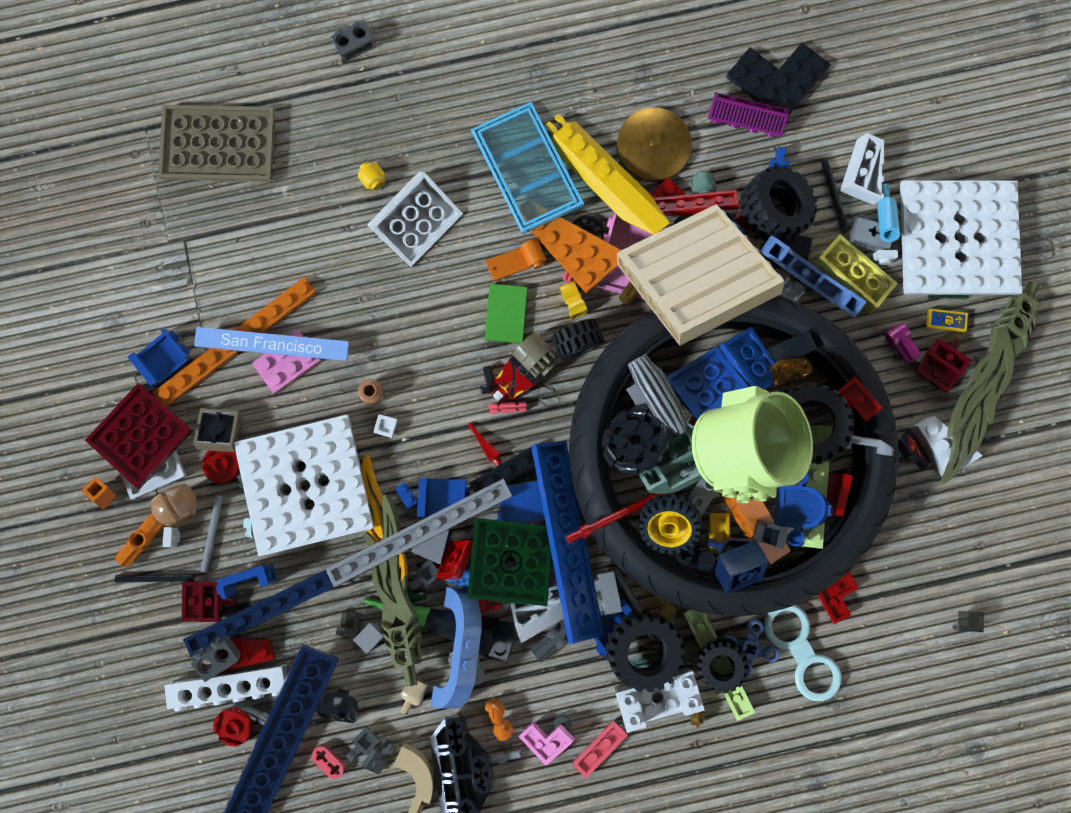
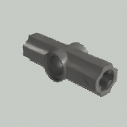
(554, 639)

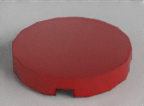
(220, 466)
(233, 726)

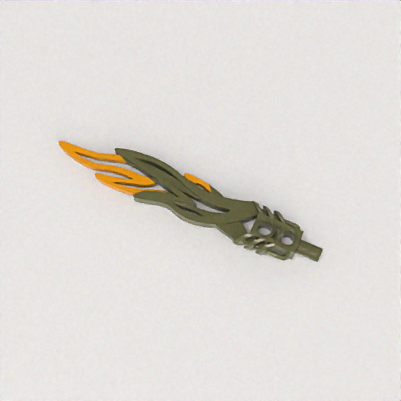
(396, 568)

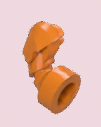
(502, 728)

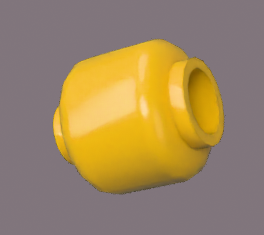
(371, 176)

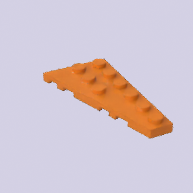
(578, 252)

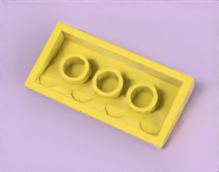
(855, 272)

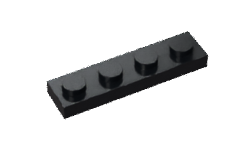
(508, 470)

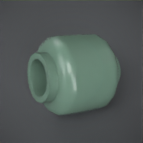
(703, 182)

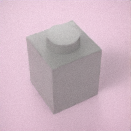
(369, 636)

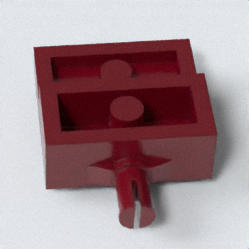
(942, 364)
(202, 602)

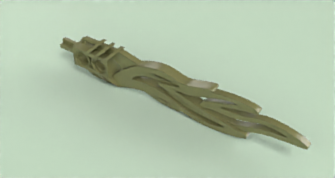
(1019, 311)

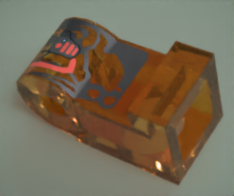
(790, 369)

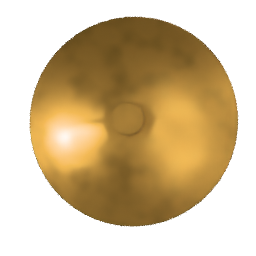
(654, 144)

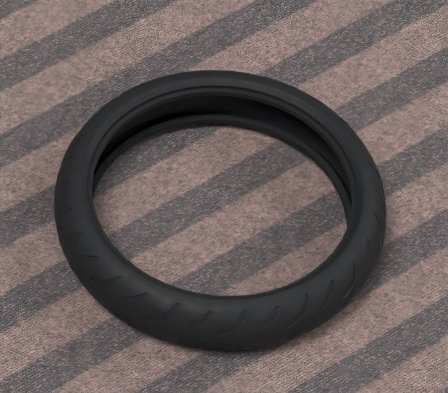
(806, 575)

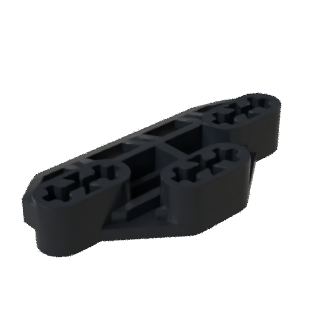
(464, 768)

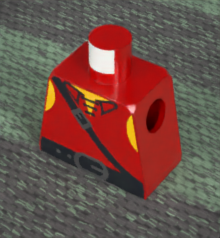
(513, 381)

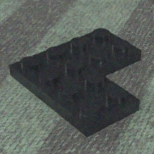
(777, 86)

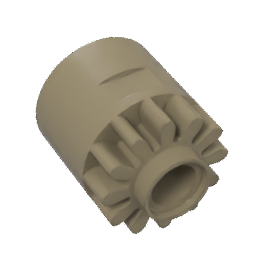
(536, 355)

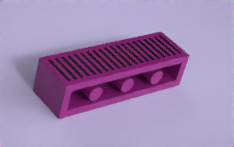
(748, 114)

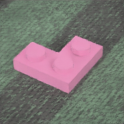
(545, 746)

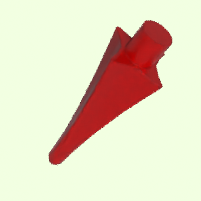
(490, 452)

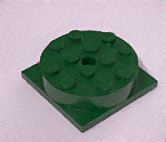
(526, 546)

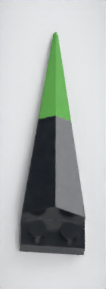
(496, 635)

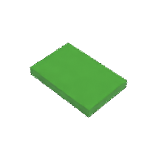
(506, 313)

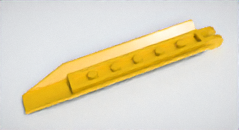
(606, 177)

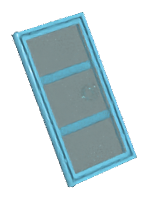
(527, 168)

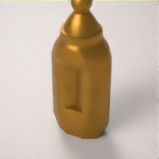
(628, 294)

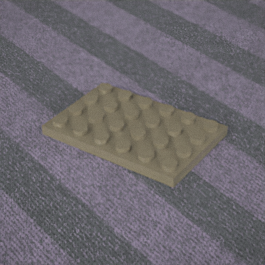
(216, 143)

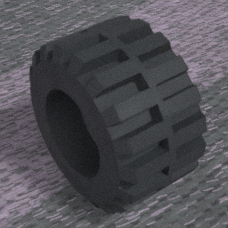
(577, 339)
(719, 681)

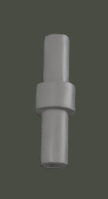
(502, 756)

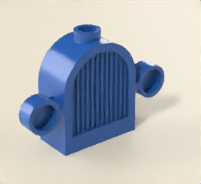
(800, 509)

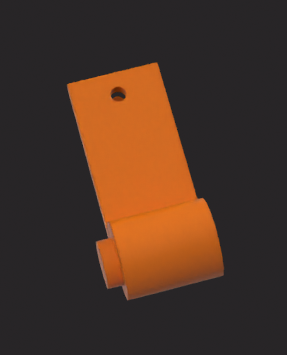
(517, 260)

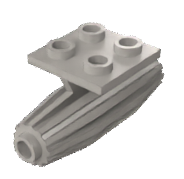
(657, 393)

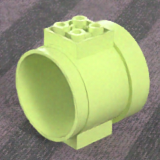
(753, 444)

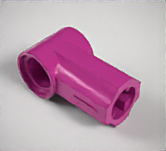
(900, 339)

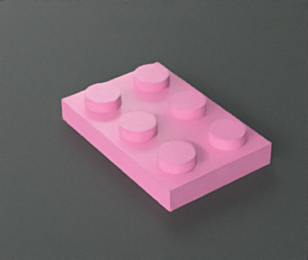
(282, 369)

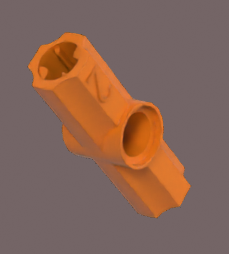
(133, 548)

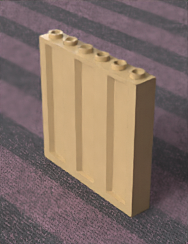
(699, 274)

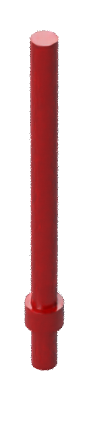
(586, 530)

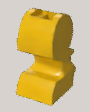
(573, 299)

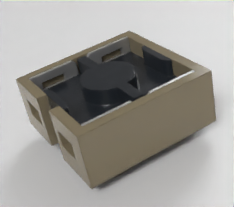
(217, 430)

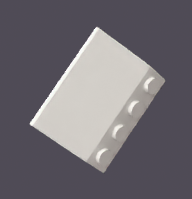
(415, 218)

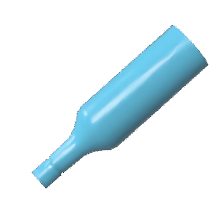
(888, 216)

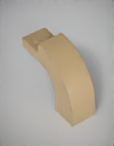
(420, 769)

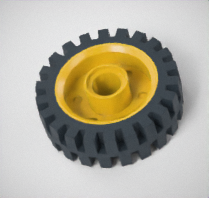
(670, 523)

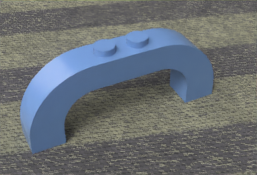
(812, 276)
(464, 653)

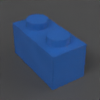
(406, 495)

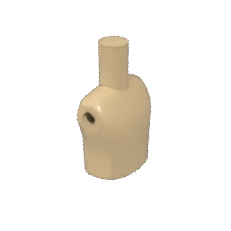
(413, 695)

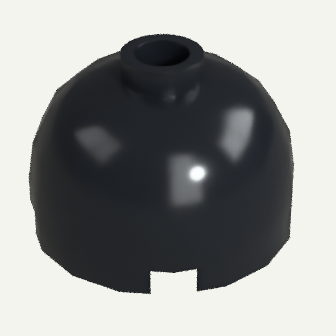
(339, 706)

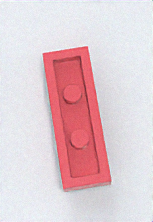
(599, 749)

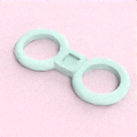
(803, 654)

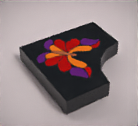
(912, 450)

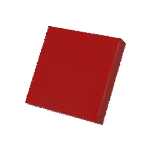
(455, 560)

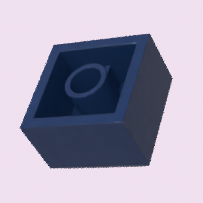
(739, 562)

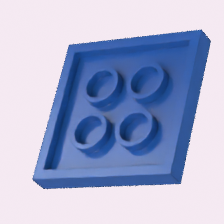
(704, 381)

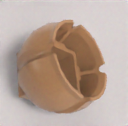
(175, 506)

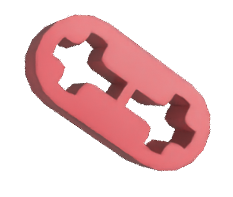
(324, 765)

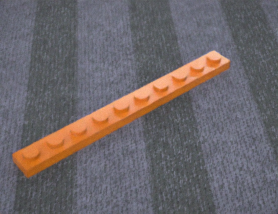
(215, 358)

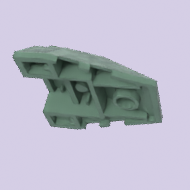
(677, 467)

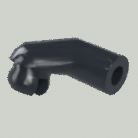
(489, 378)

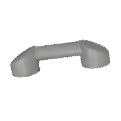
(882, 447)

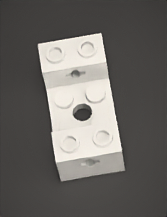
(677, 697)

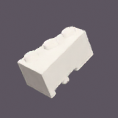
(934, 440)

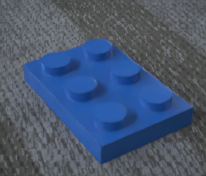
(749, 358)

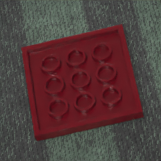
(138, 436)

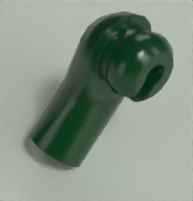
(416, 596)

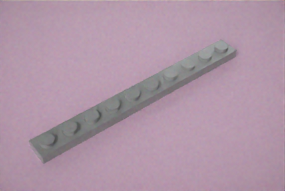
(418, 533)

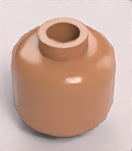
(377, 393)

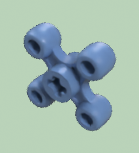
(752, 639)

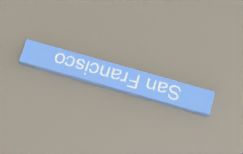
(272, 344)

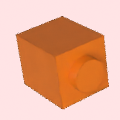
(99, 493)

